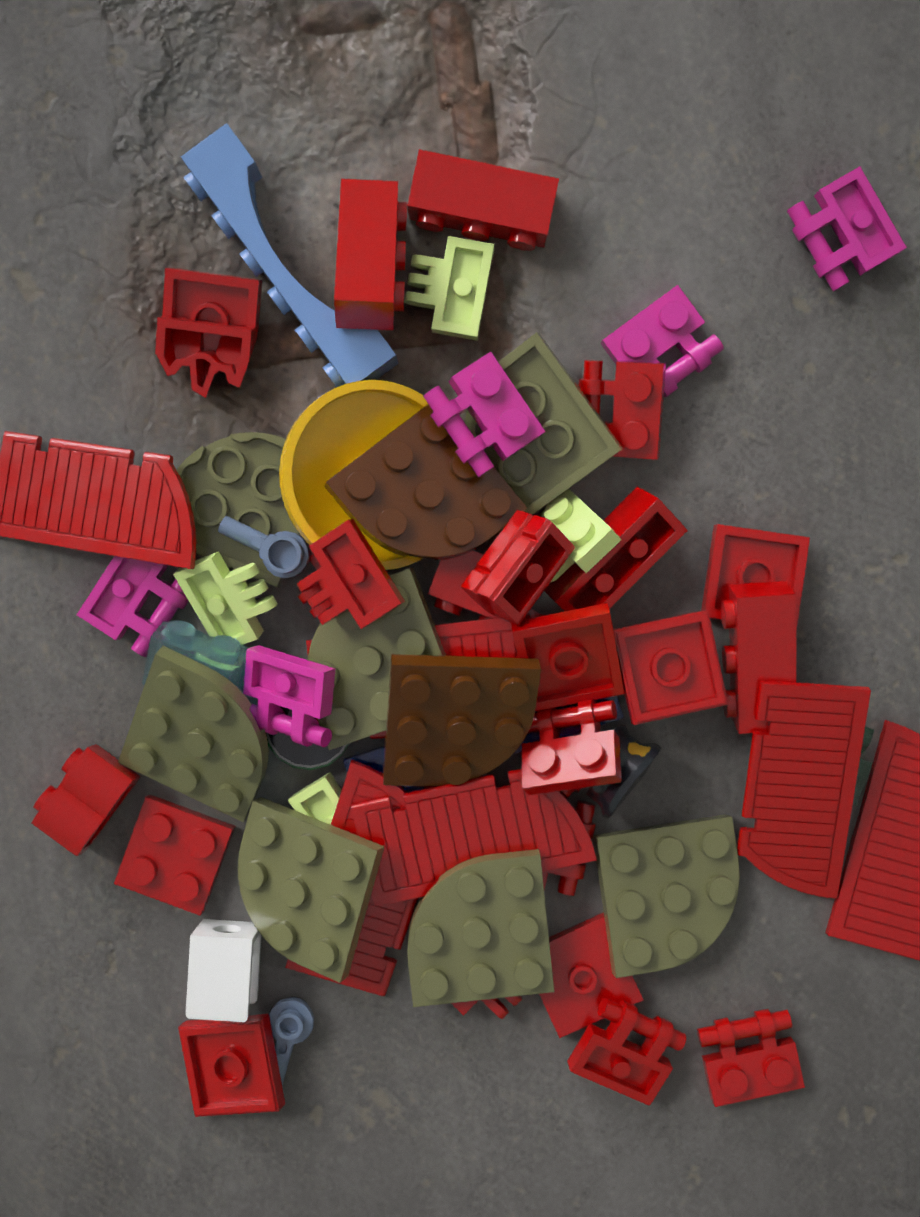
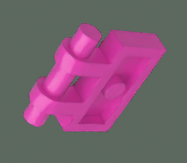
(858, 222)
(660, 328)
(495, 407)
(121, 594)
(293, 684)

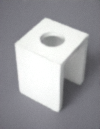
(223, 970)

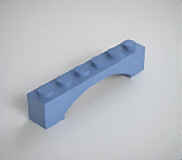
(228, 176)

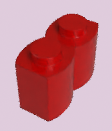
(84, 799)

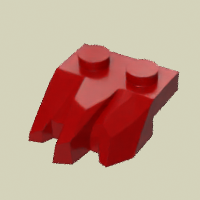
(208, 325)

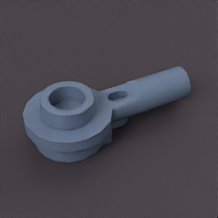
(282, 553)
(290, 1024)

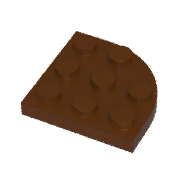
(420, 496)
(455, 716)

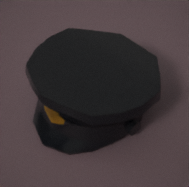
(635, 762)

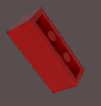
(481, 200)
(369, 255)
(646, 535)
(760, 647)

